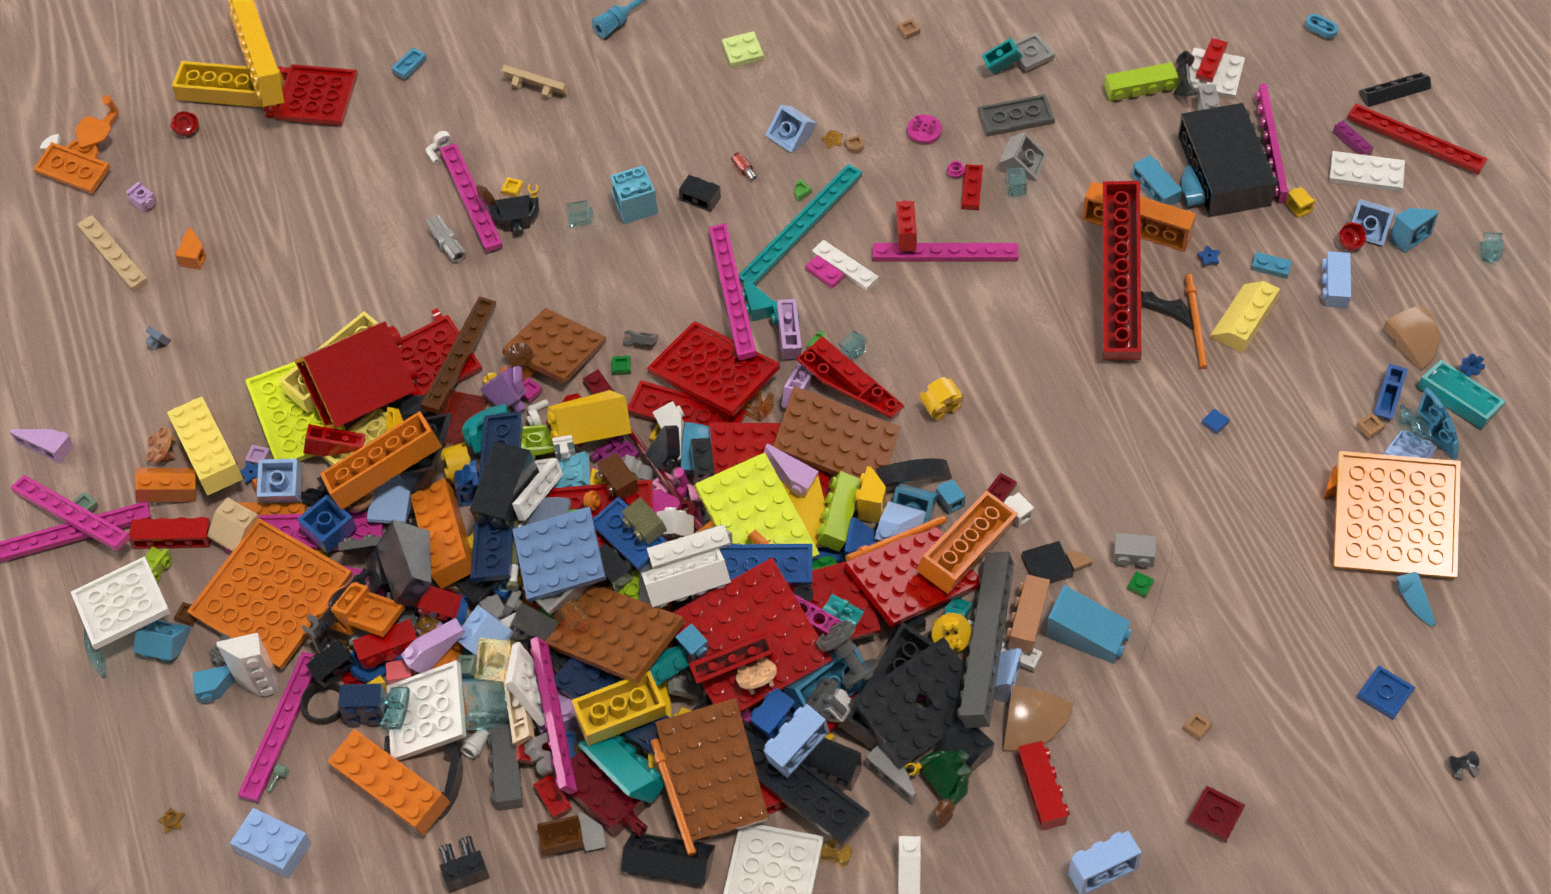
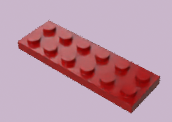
(651, 397)

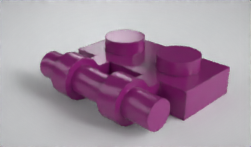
(614, 443)

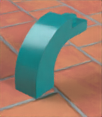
(473, 427)

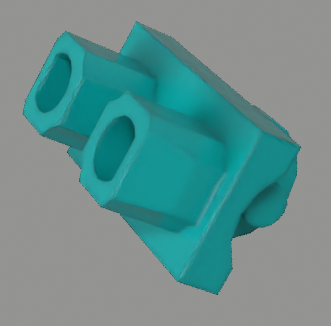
(843, 610)

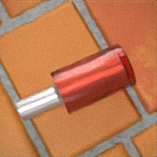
(743, 165)

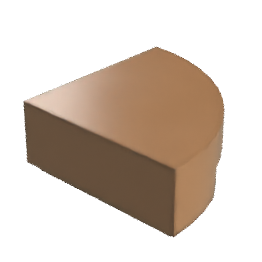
(1078, 560)

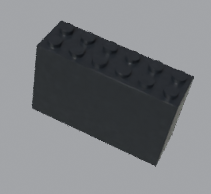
(1227, 159)

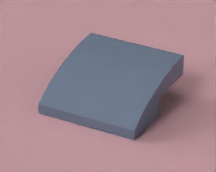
(549, 508)

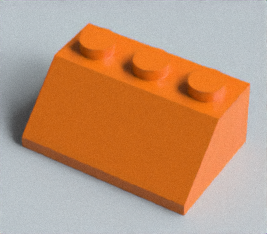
(165, 484)

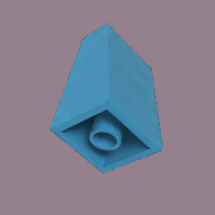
(1087, 626)

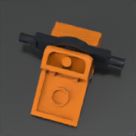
(356, 607)

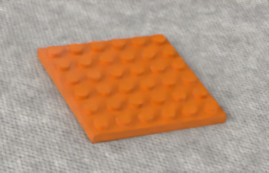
(269, 590)

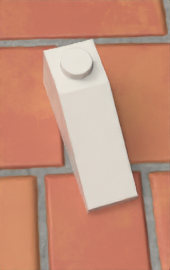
(671, 415)
(909, 865)

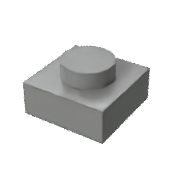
(512, 603)

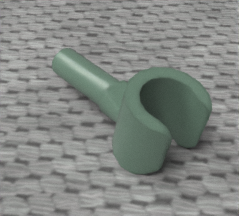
(279, 771)

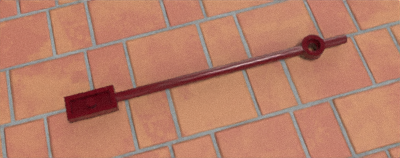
(596, 384)

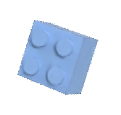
(279, 480)

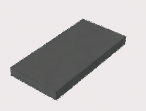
(1016, 115)

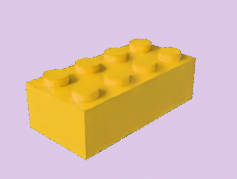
(618, 708)

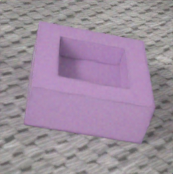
(257, 453)

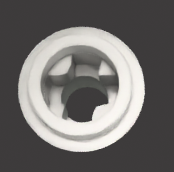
(474, 744)

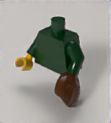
(948, 776)

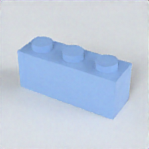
(1337, 279)

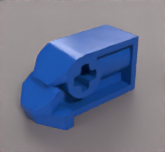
(466, 483)

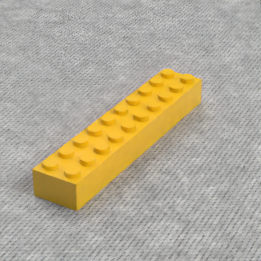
(256, 51)

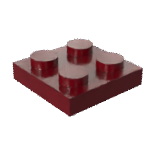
(1216, 813)

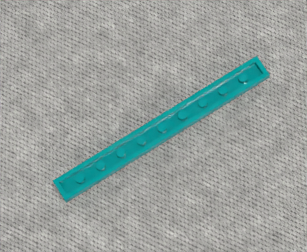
(800, 225)

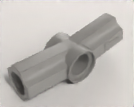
(445, 238)

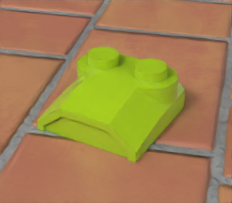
(537, 440)

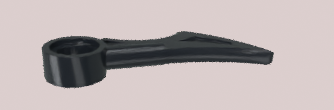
(1184, 86)
(1173, 308)

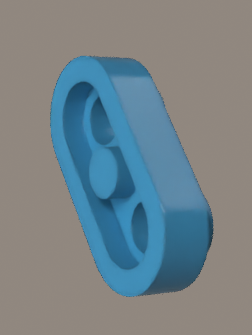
(1322, 26)

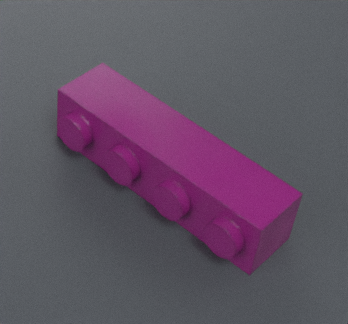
(1352, 139)

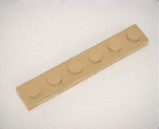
(112, 253)

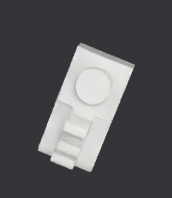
(563, 447)

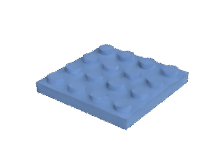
(559, 554)

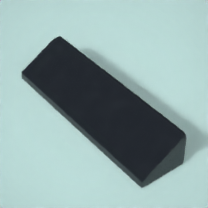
(1395, 89)

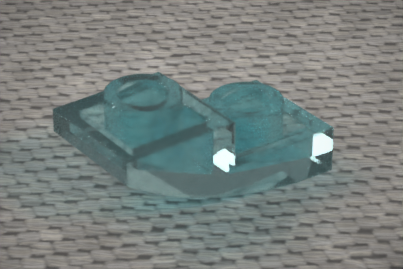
(1418, 424)
(397, 706)

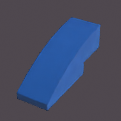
(1390, 391)

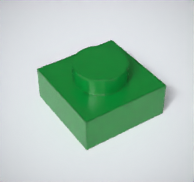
(1140, 584)

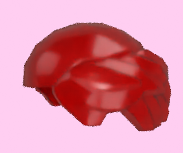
(184, 123)
(1352, 236)

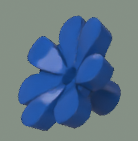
(1472, 364)

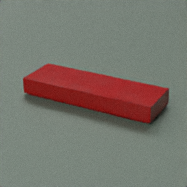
(972, 187)

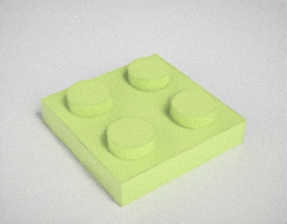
(742, 49)

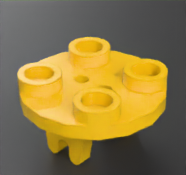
(950, 623)

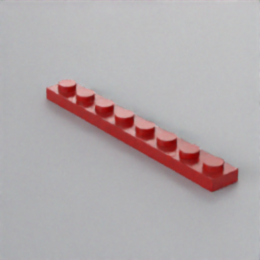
(1417, 138)

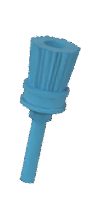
(613, 18)

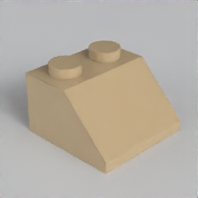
(231, 524)

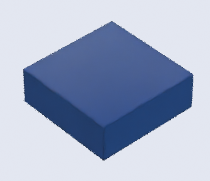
(1215, 421)

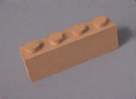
(1028, 614)

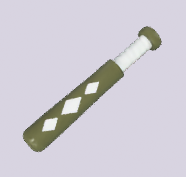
(512, 584)

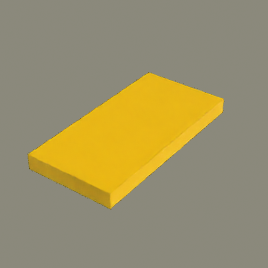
(810, 509)

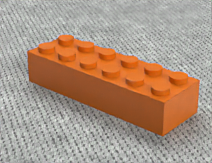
(1158, 221)
(380, 460)
(966, 542)
(450, 550)
(389, 782)

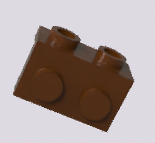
(560, 835)

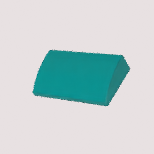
(1461, 394)

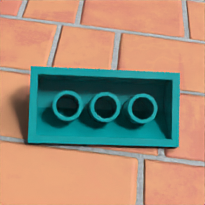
(626, 767)

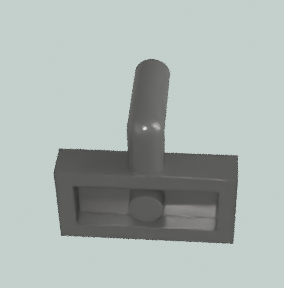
(824, 694)

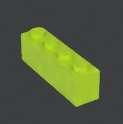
(1141, 81)
(838, 512)

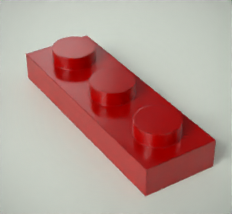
(1211, 60)

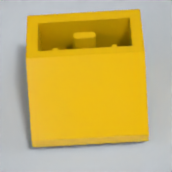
(871, 497)

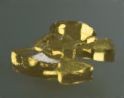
(830, 852)

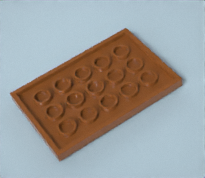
(834, 435)
(619, 633)
(713, 770)

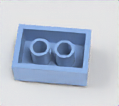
(796, 740)
(270, 843)
(1104, 862)

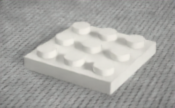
(1227, 76)
(524, 682)

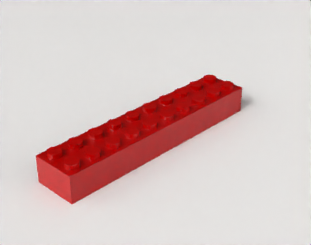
(1121, 271)

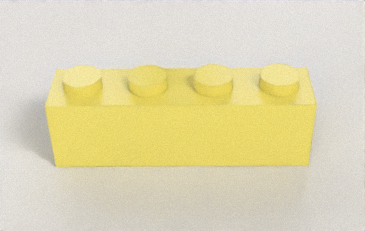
(1246, 315)

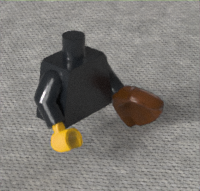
(512, 212)

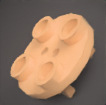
(756, 674)

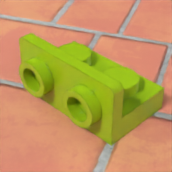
(158, 561)

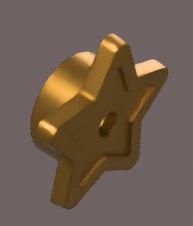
(426, 619)
(167, 816)

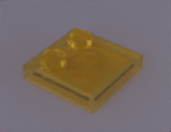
(493, 659)

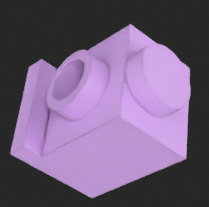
(141, 197)

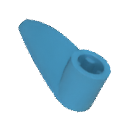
(1191, 188)
(1414, 594)

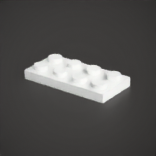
(1367, 171)

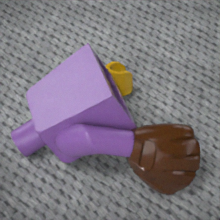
(509, 385)

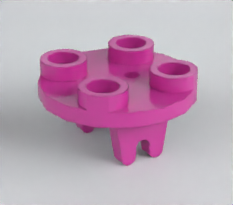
(927, 123)

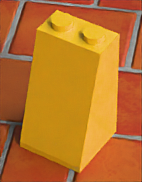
(590, 417)

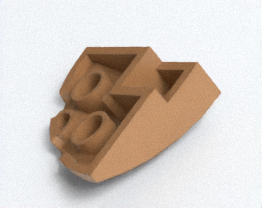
(1415, 334)
(1034, 717)

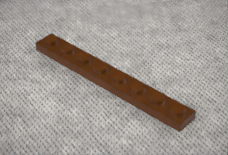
(458, 355)

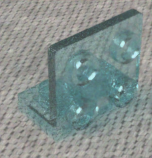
(484, 704)

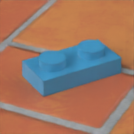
(409, 63)
(1271, 265)

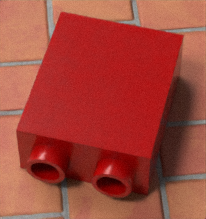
(357, 374)

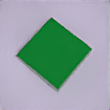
(621, 365)

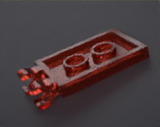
(462, 407)

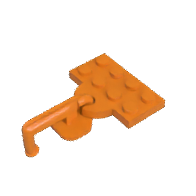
(78, 161)

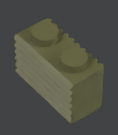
(643, 521)

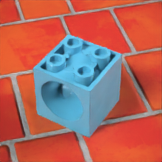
(634, 194)

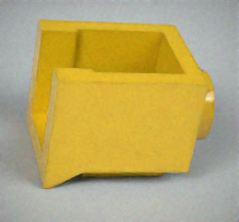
(1300, 202)

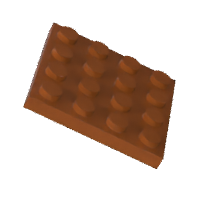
(557, 345)

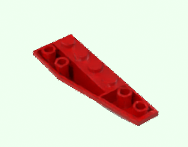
(845, 376)

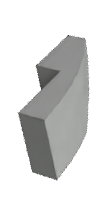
(592, 833)

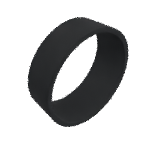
(310, 691)

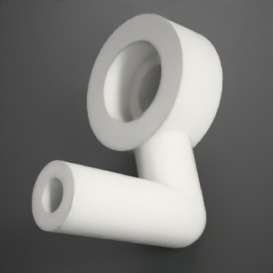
(440, 140)
(533, 418)

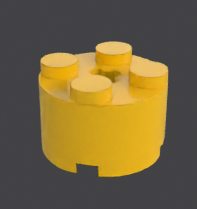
(941, 398)
(454, 459)

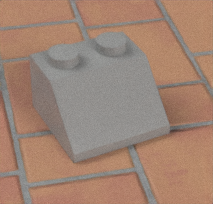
(1024, 152)

